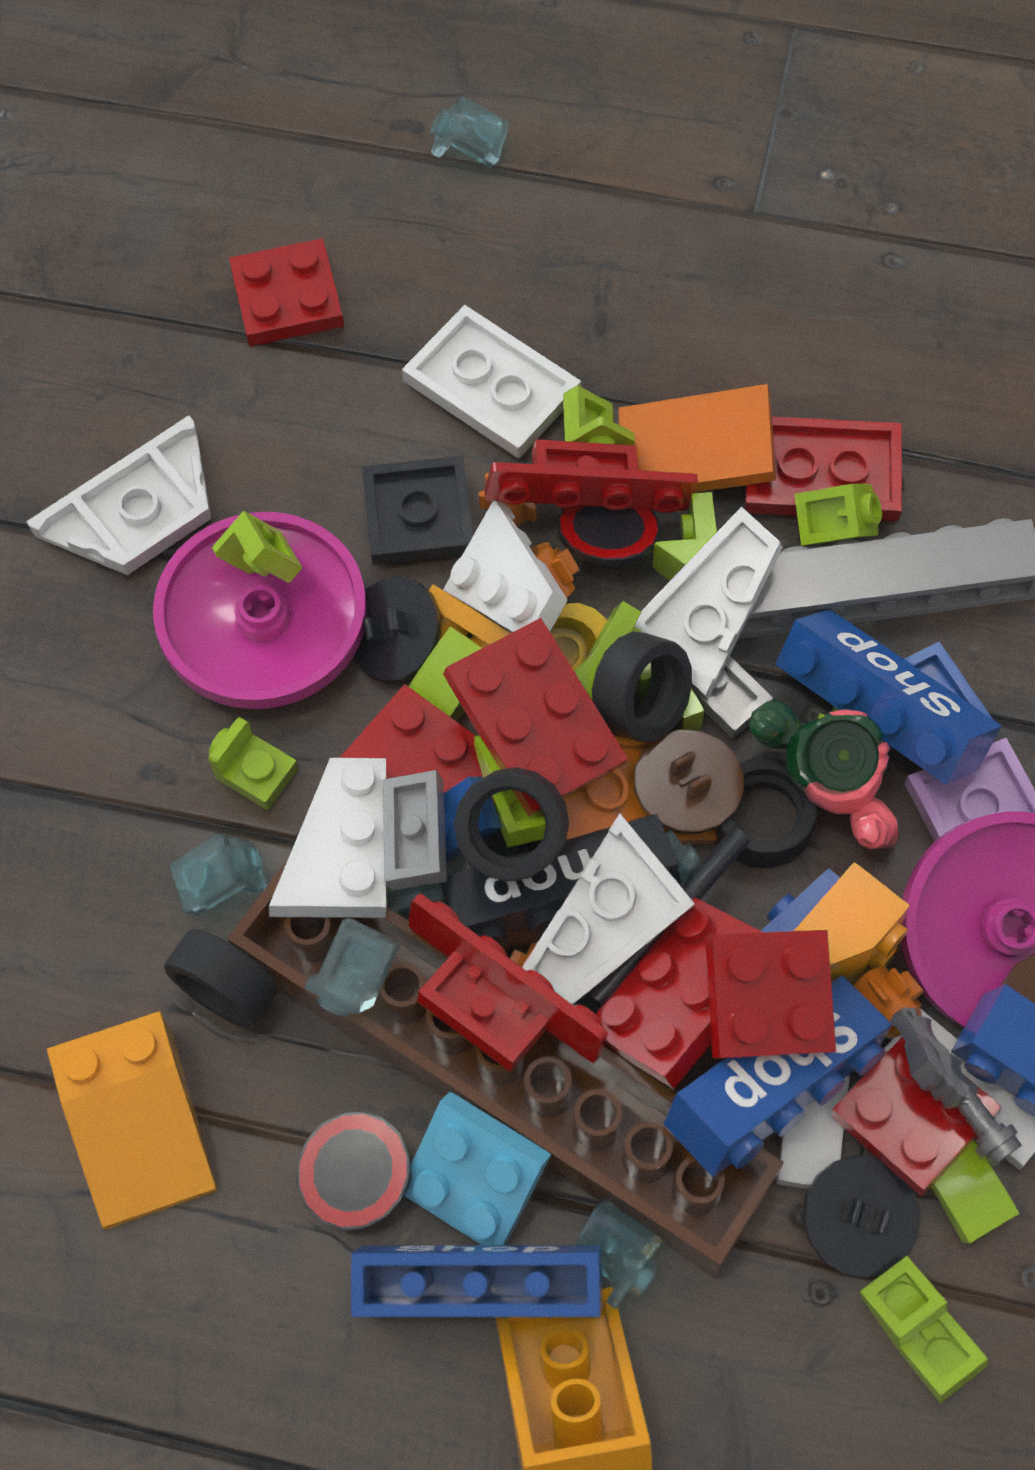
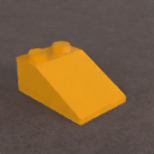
(860, 922)
(132, 1119)
(573, 1393)

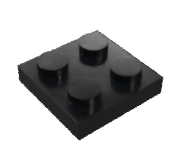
(417, 510)

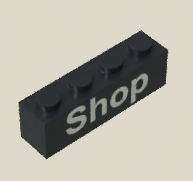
(523, 909)

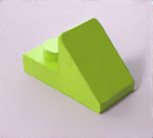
(696, 531)

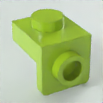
(591, 419)

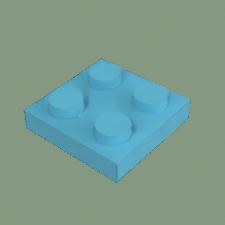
(475, 1172)

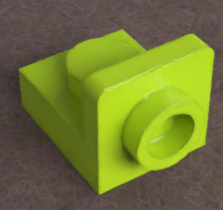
(837, 513)
(257, 548)
(250, 764)

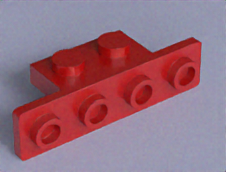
(588, 476)
(493, 997)

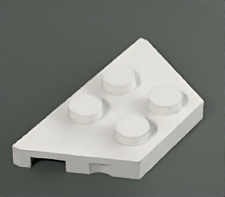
(133, 505)

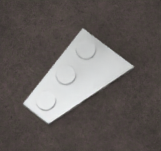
(504, 576)
(714, 596)
(340, 847)
(609, 914)

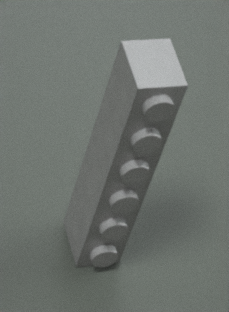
(898, 576)

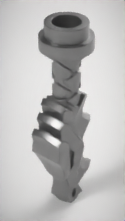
(941, 1074)

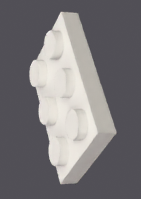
(490, 381)

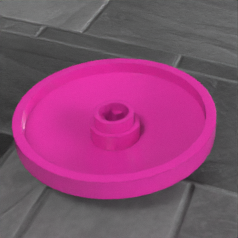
(254, 635)
(971, 911)

